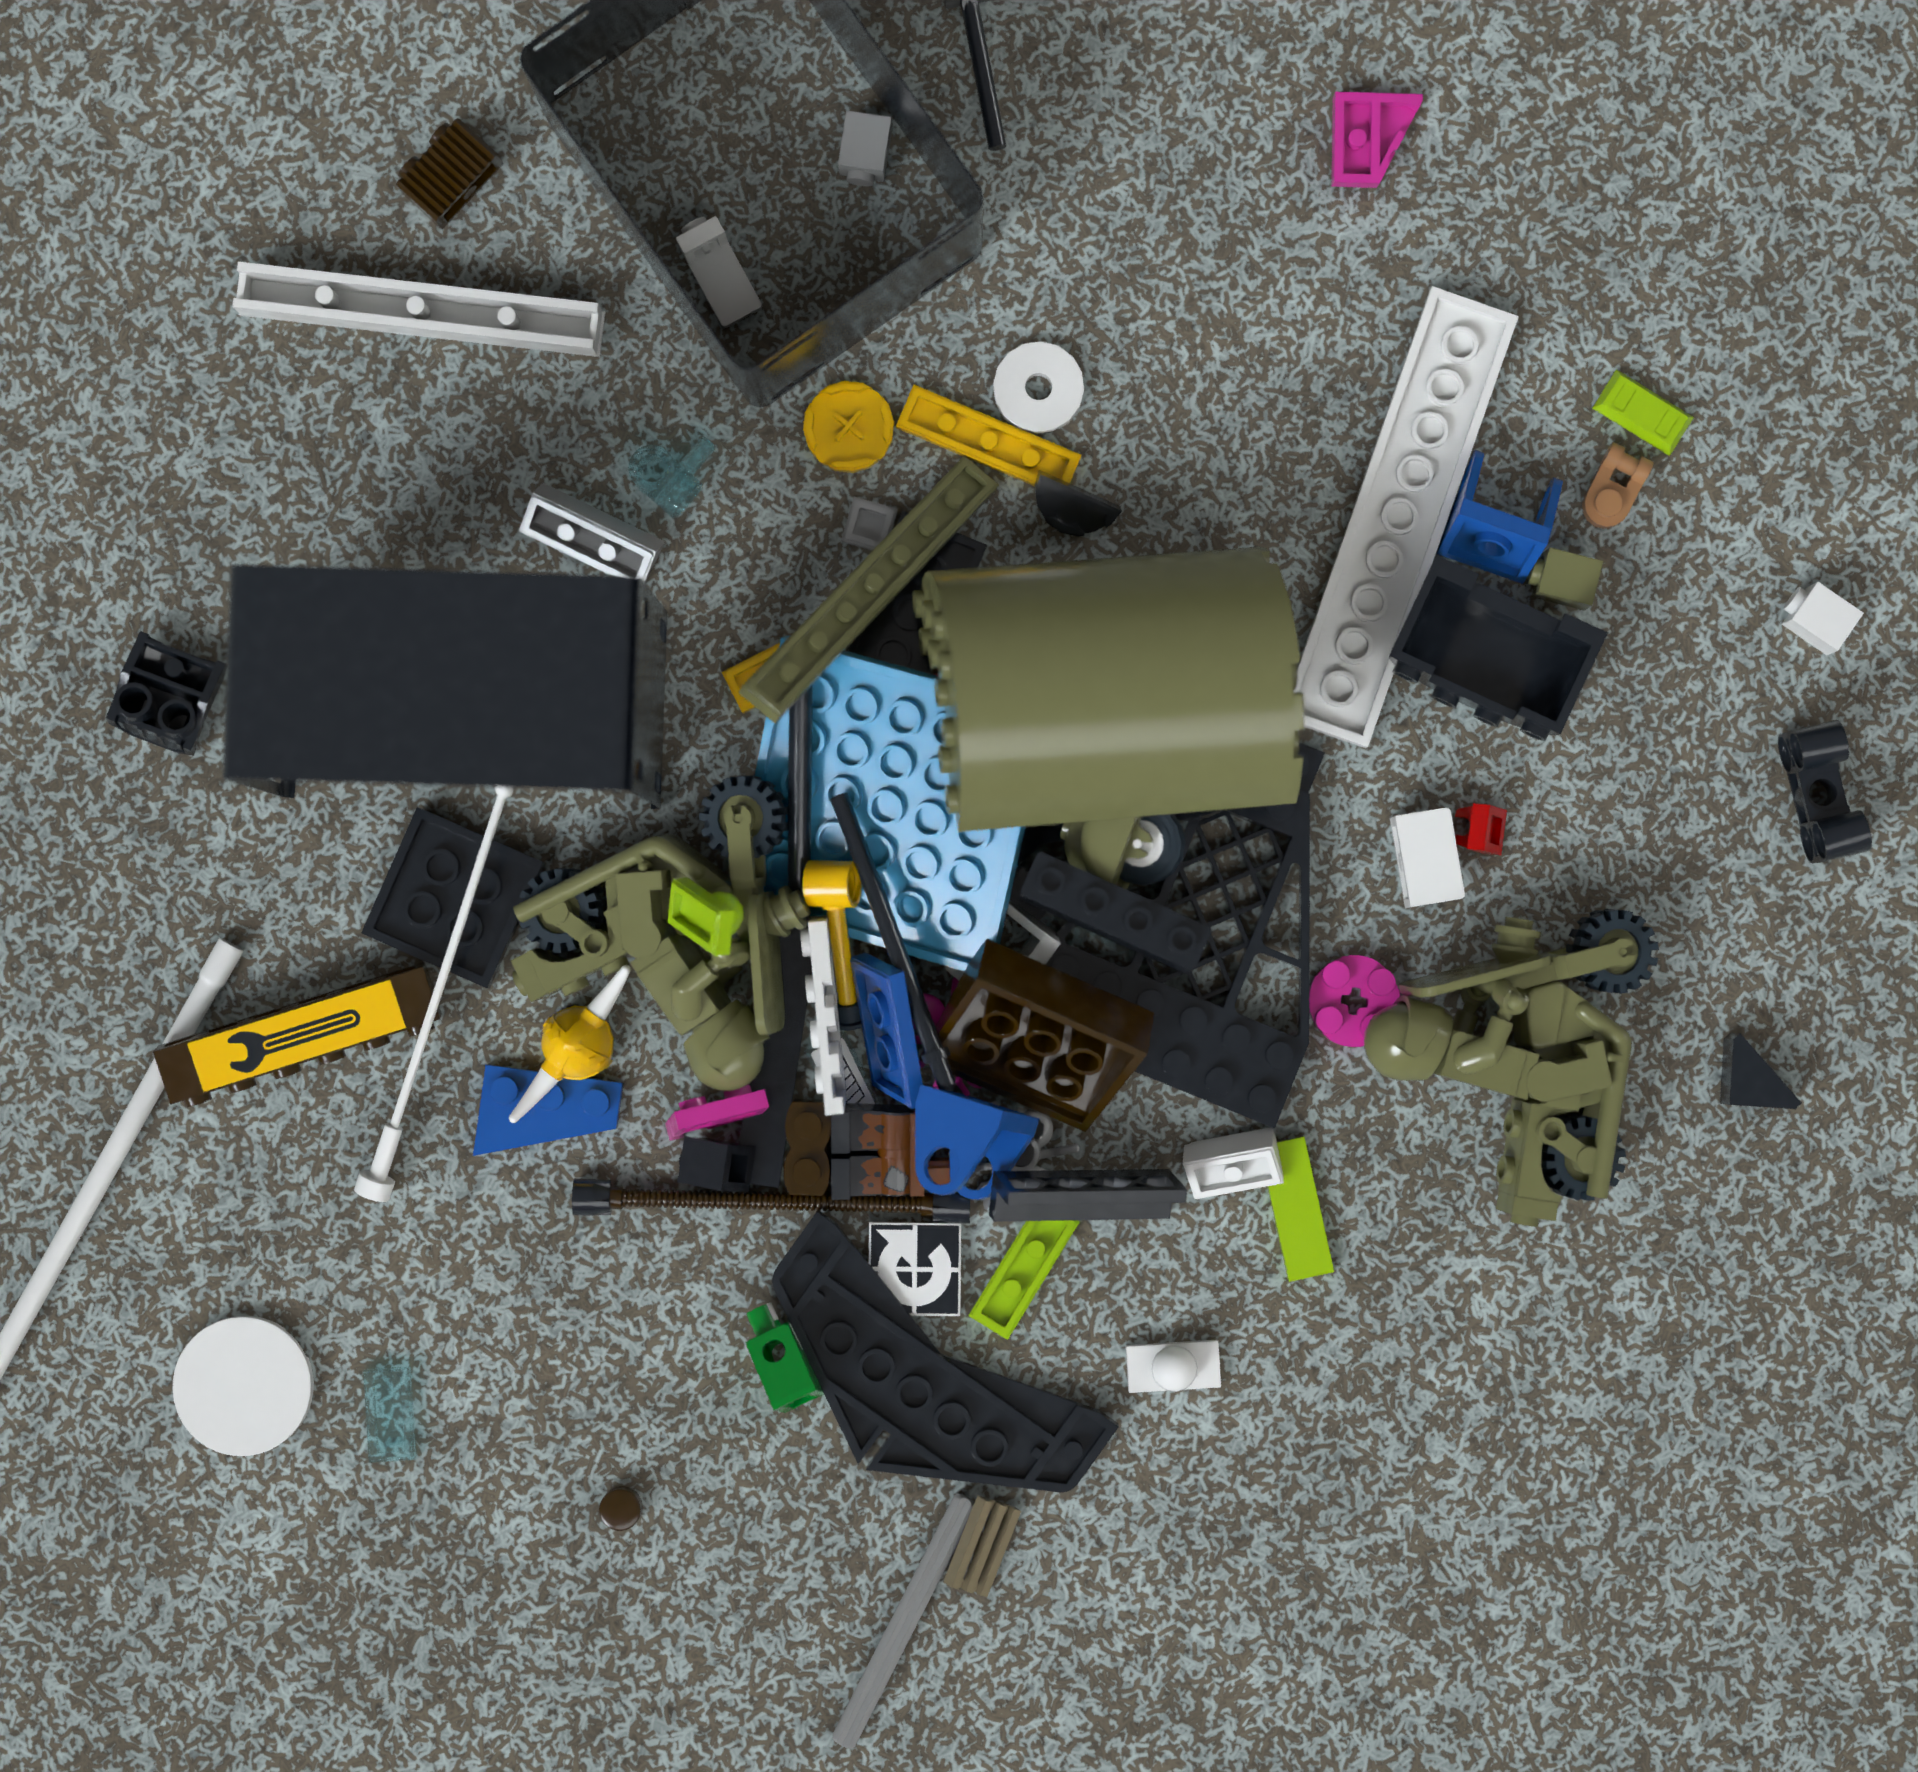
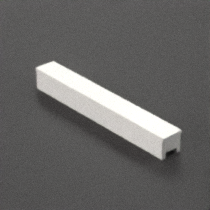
(419, 309)

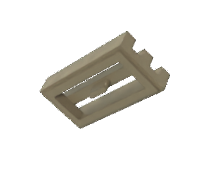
(988, 1547)

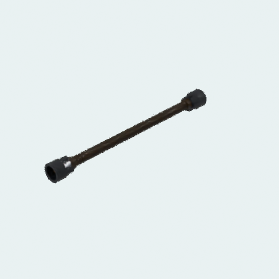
(599, 1197)

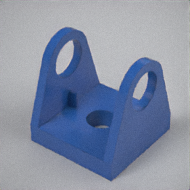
(1495, 538)
(970, 1131)

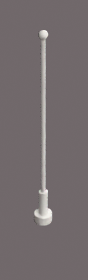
(376, 1183)

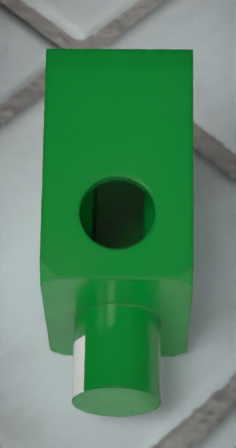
(791, 1379)

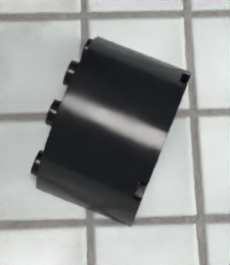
(1494, 652)

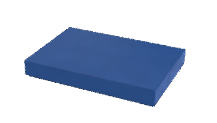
(887, 1028)

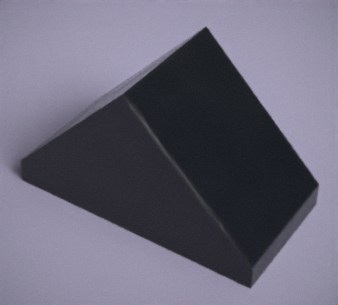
(1749, 1079)

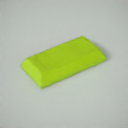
(1642, 412)

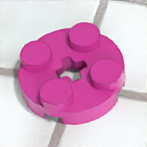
(1337, 979)

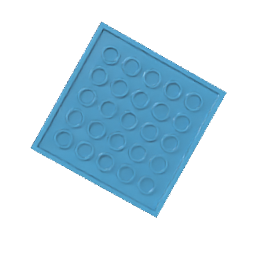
(880, 743)

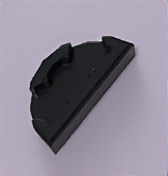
(1072, 508)

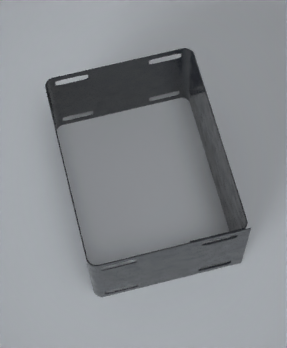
(620, 24)
(443, 679)

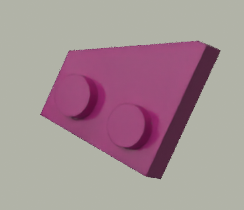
(1367, 134)

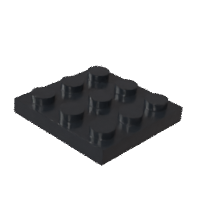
(427, 890)

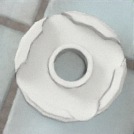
(1045, 361)

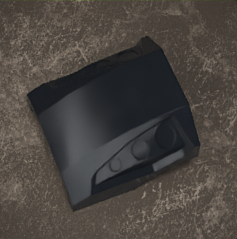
(161, 685)

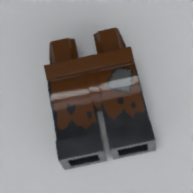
(877, 1153)

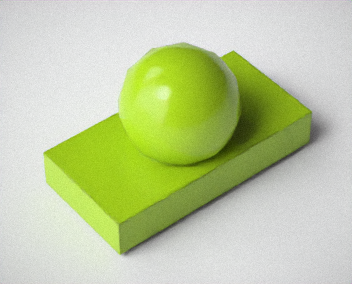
(705, 916)

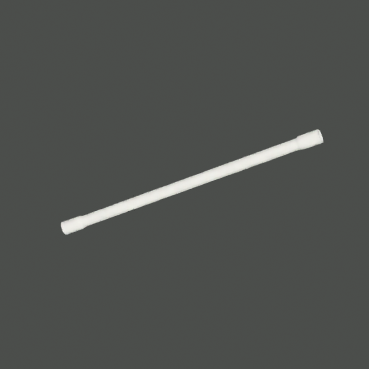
(211, 979)

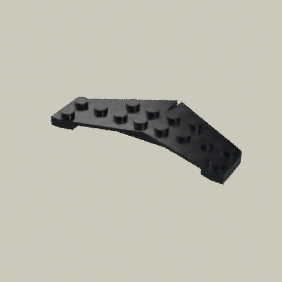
(938, 1410)

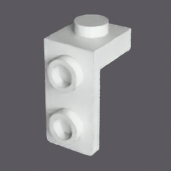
(718, 271)

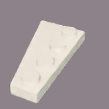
(826, 1029)

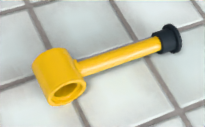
(834, 888)

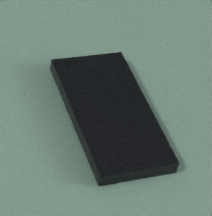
(895, 631)

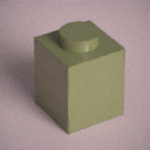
(1565, 578)

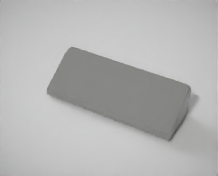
(589, 534)

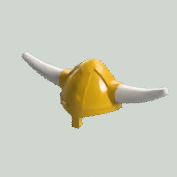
(574, 1044)

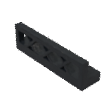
(1084, 1194)

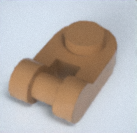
(1607, 501)

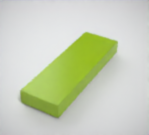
(1299, 1214)
(1021, 1274)

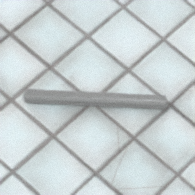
(903, 1622)

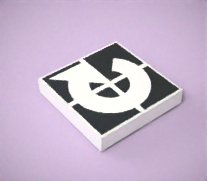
(919, 1264)

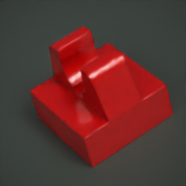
(1485, 830)

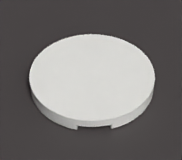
(242, 1386)

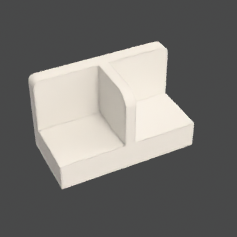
(1427, 857)

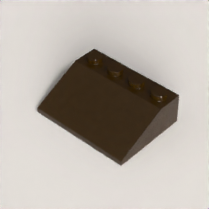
(1041, 1035)

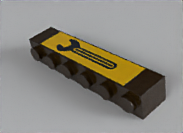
(295, 1034)

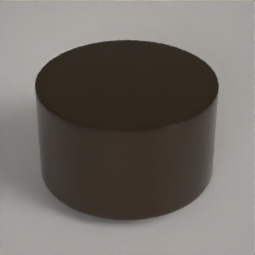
(620, 1508)

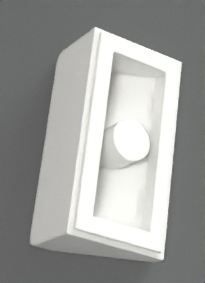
(1233, 1163)

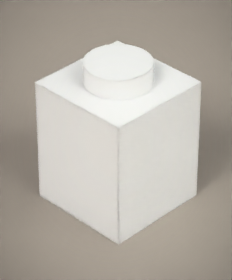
(1820, 617)

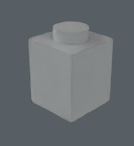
(864, 148)

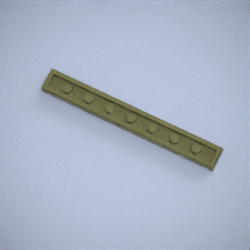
(868, 590)

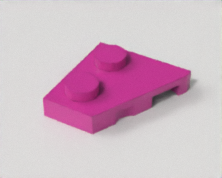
(699, 1114)

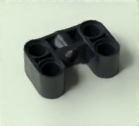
(1813, 756)

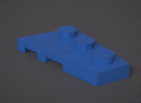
(564, 1112)

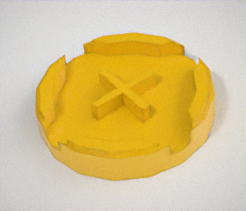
(848, 426)

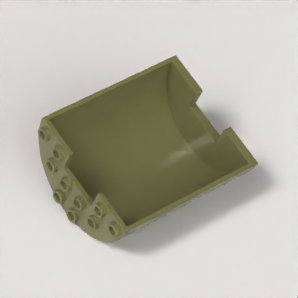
(1113, 687)

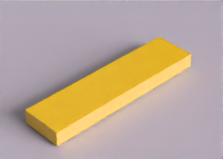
(984, 438)

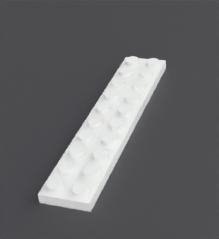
(1400, 512)

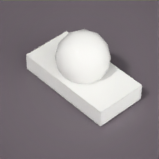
(1173, 1366)

